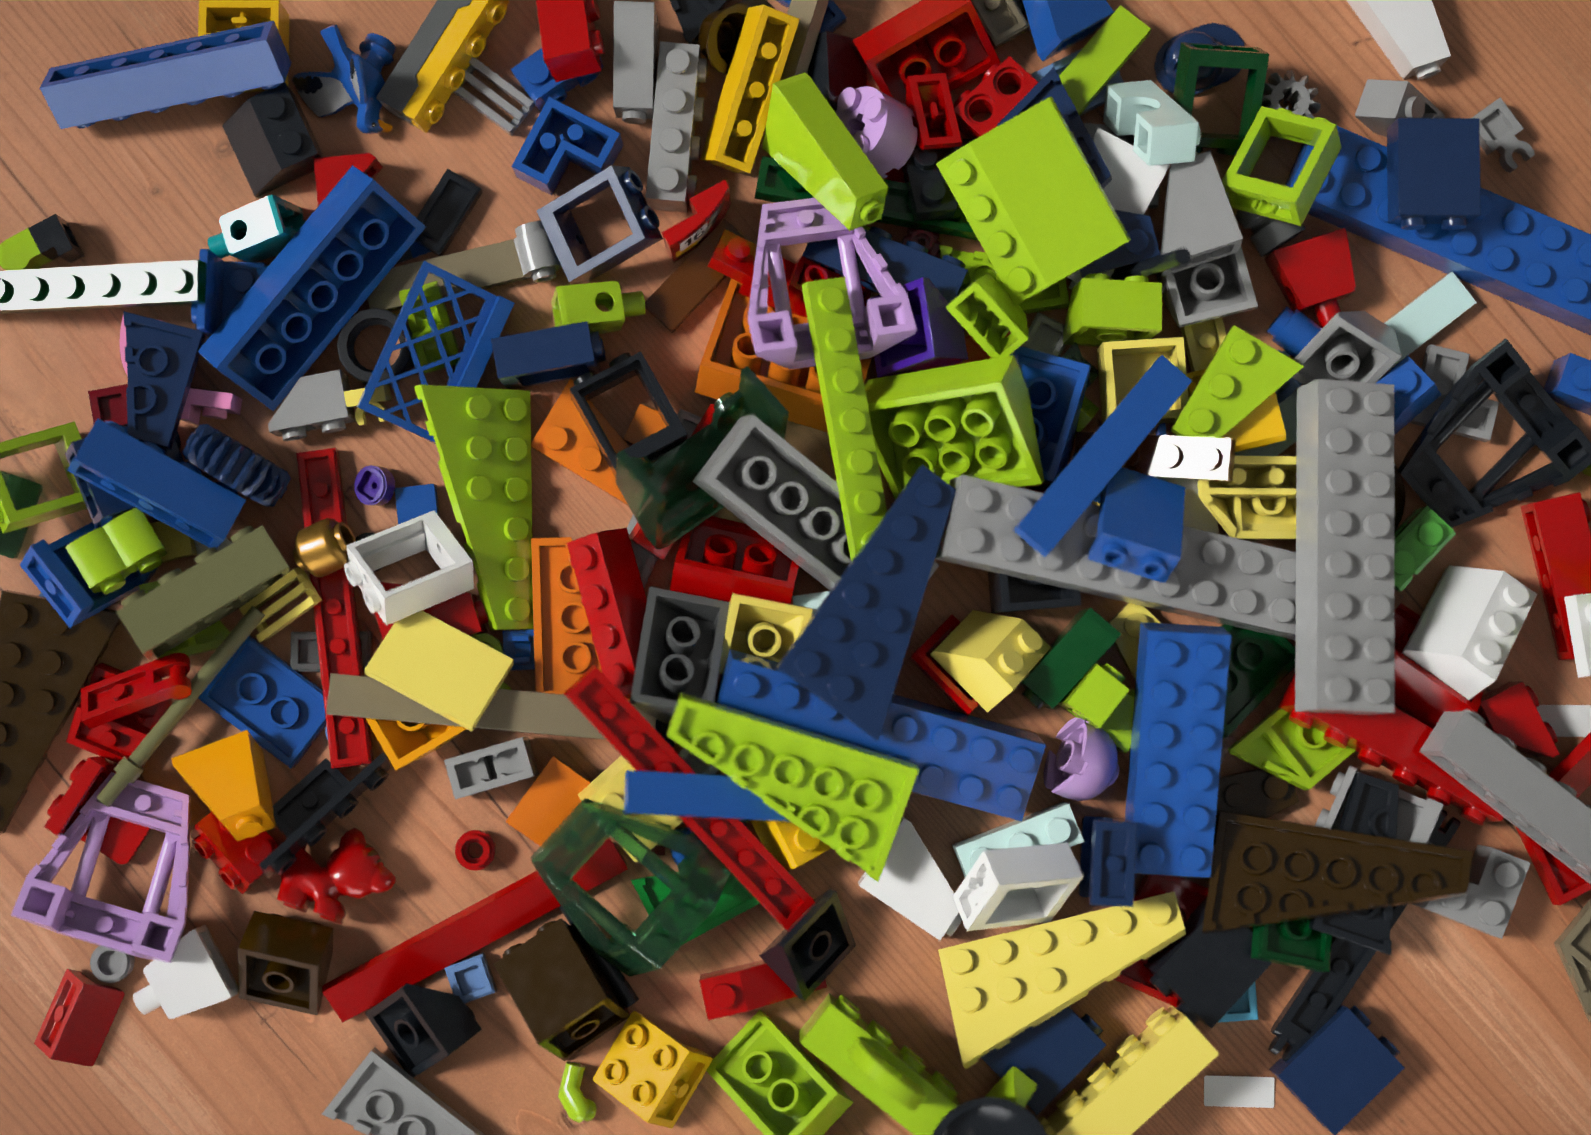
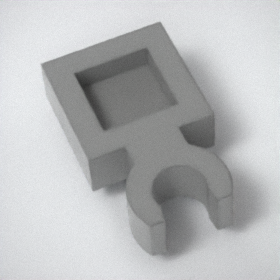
(1498, 132)

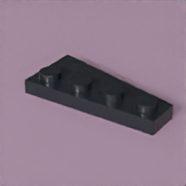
(1374, 812)

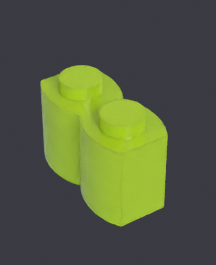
(117, 551)

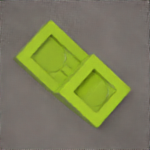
(427, 349)

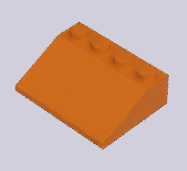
(732, 350)

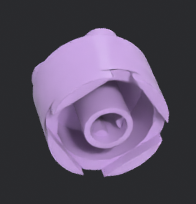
(878, 126)

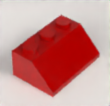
(927, 40)
(732, 558)
(1414, 686)

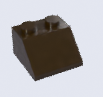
(284, 962)

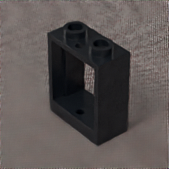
(620, 370)

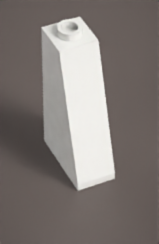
(1406, 34)
(1131, 183)

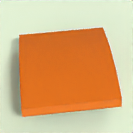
(548, 801)

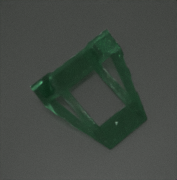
(674, 919)

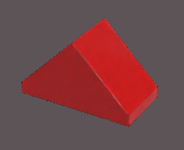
(933, 111)
(331, 170)

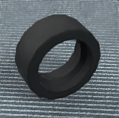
(351, 331)

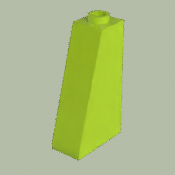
(821, 153)

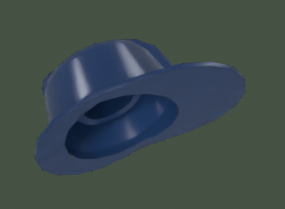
(1207, 77)

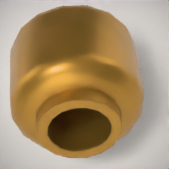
(323, 547)

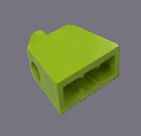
(579, 301)
(989, 315)

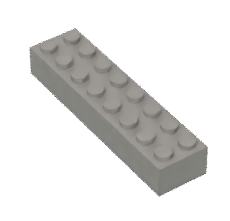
(1344, 548)

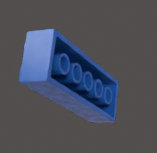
(312, 288)
(1177, 746)

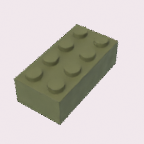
(204, 593)

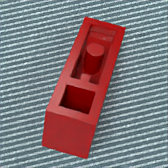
(743, 989)

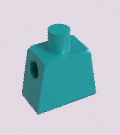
(257, 229)

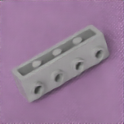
(673, 126)

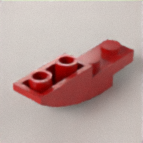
(736, 259)

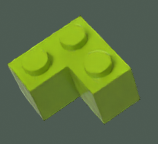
(1104, 703)

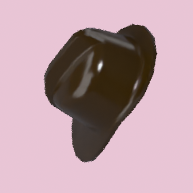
(721, 32)

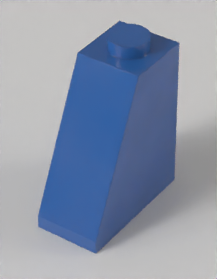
(1064, 22)

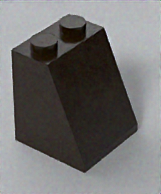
(560, 990)

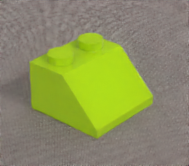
(1113, 310)

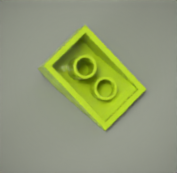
(777, 1081)

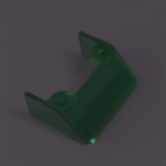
(664, 491)

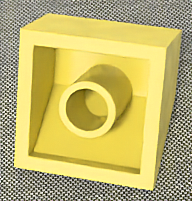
(990, 655)

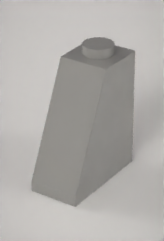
(635, 60)
(1198, 214)

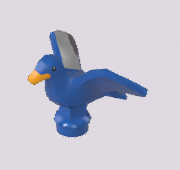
(351, 81)

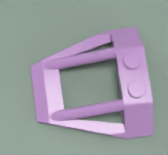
(774, 334)
(104, 924)

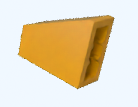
(231, 783)

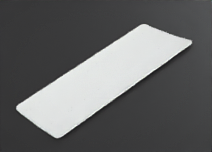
(1239, 1091)

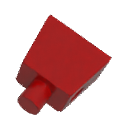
(1315, 273)

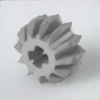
(1291, 91)

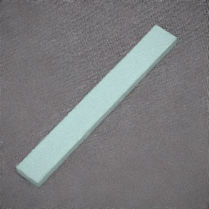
(1413, 328)

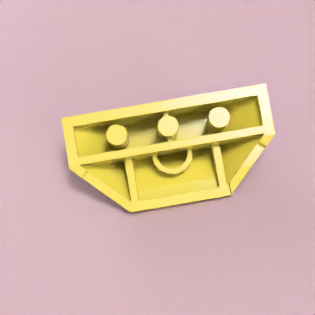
(1257, 501)

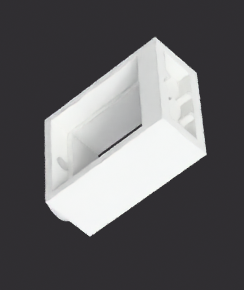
(398, 543)
(1017, 886)

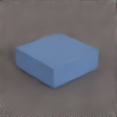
(471, 978)

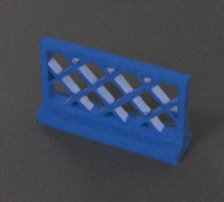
(470, 360)

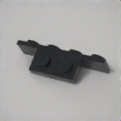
(314, 804)

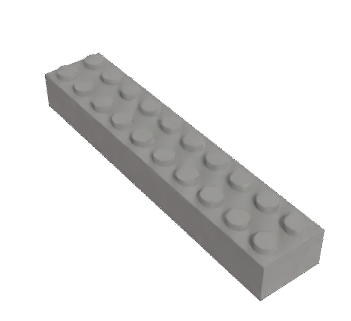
(1213, 581)

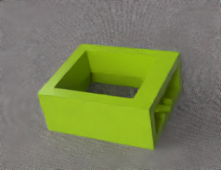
(1273, 199)
(62, 437)

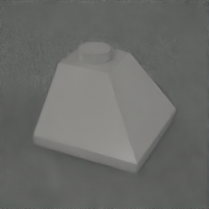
(1349, 349)

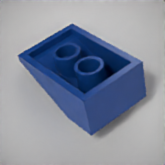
(1056, 399)

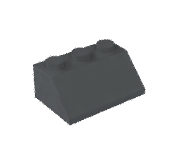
(678, 651)

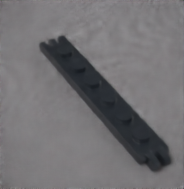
(1324, 992)

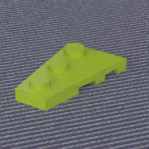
(1233, 385)

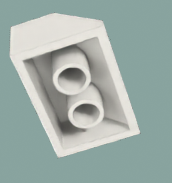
(1469, 627)

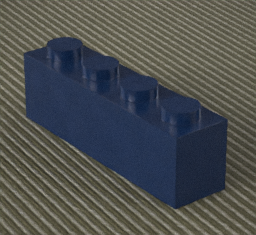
(904, 263)

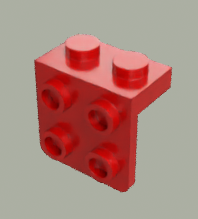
(121, 837)

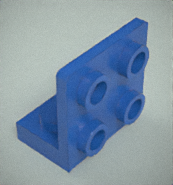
(224, 289)

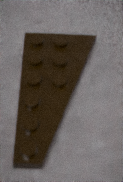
(39, 684)
(1296, 871)

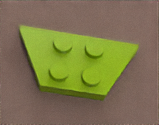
(1289, 750)

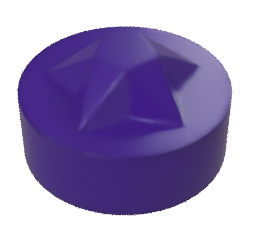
(374, 485)

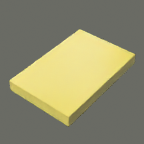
(440, 668)

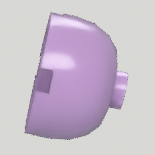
(1083, 763)

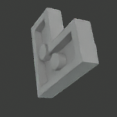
(1445, 369)

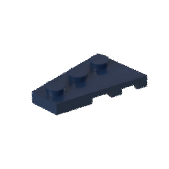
(160, 373)

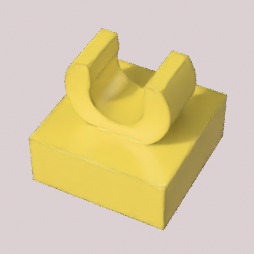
(380, 394)

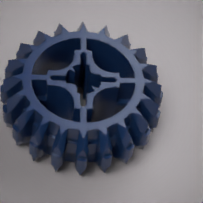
(236, 465)

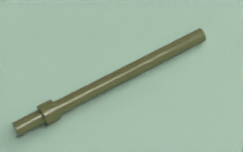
(130, 767)

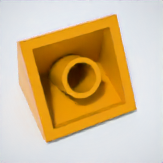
(409, 740)

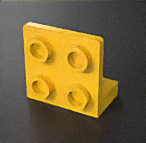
(651, 1071)

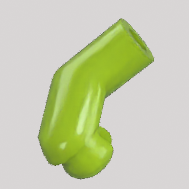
(572, 1098)

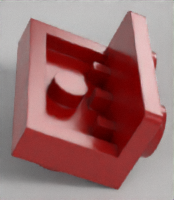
(234, 858)

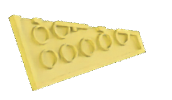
(1037, 971)

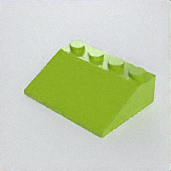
(1033, 201)
(956, 423)

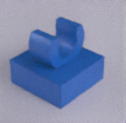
(520, 647)

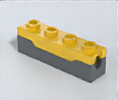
(437, 59)

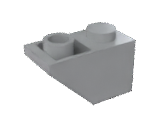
(1387, 100)
(314, 404)

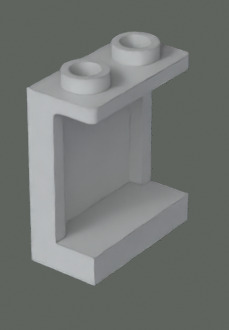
(1414, 819)

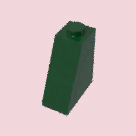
(1068, 659)

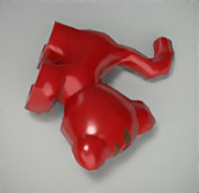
(350, 871)

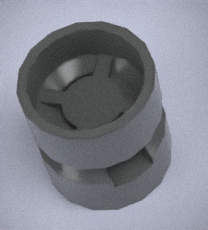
(1268, 232)

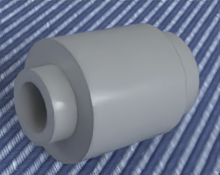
(536, 252)

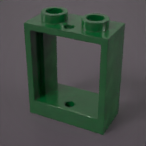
(1226, 56)

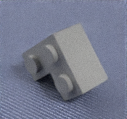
(1491, 892)

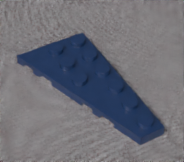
(863, 627)

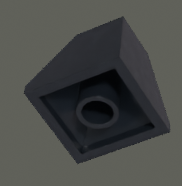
(422, 1025)

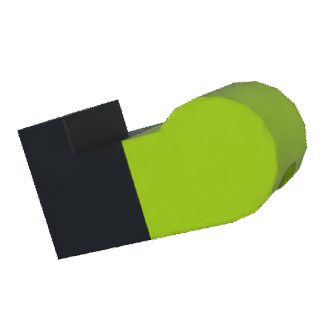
(40, 245)

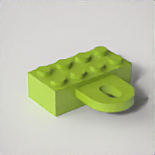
(876, 1067)

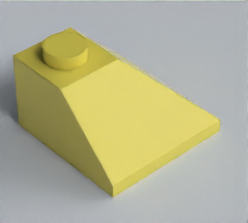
(762, 627)

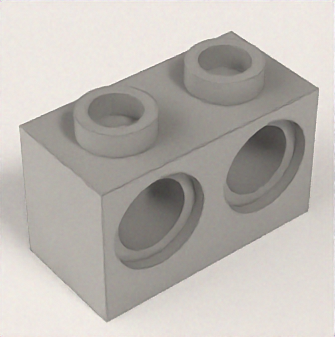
(491, 767)

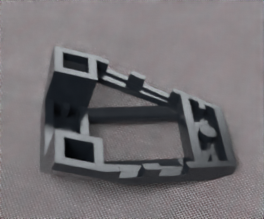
(1544, 424)

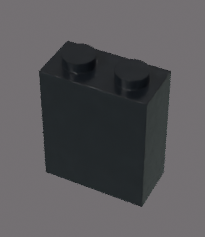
(1206, 969)

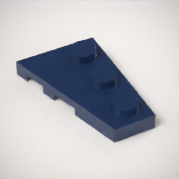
(1052, 87)

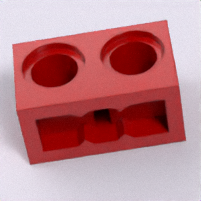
(989, 98)

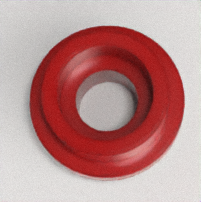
(466, 859)

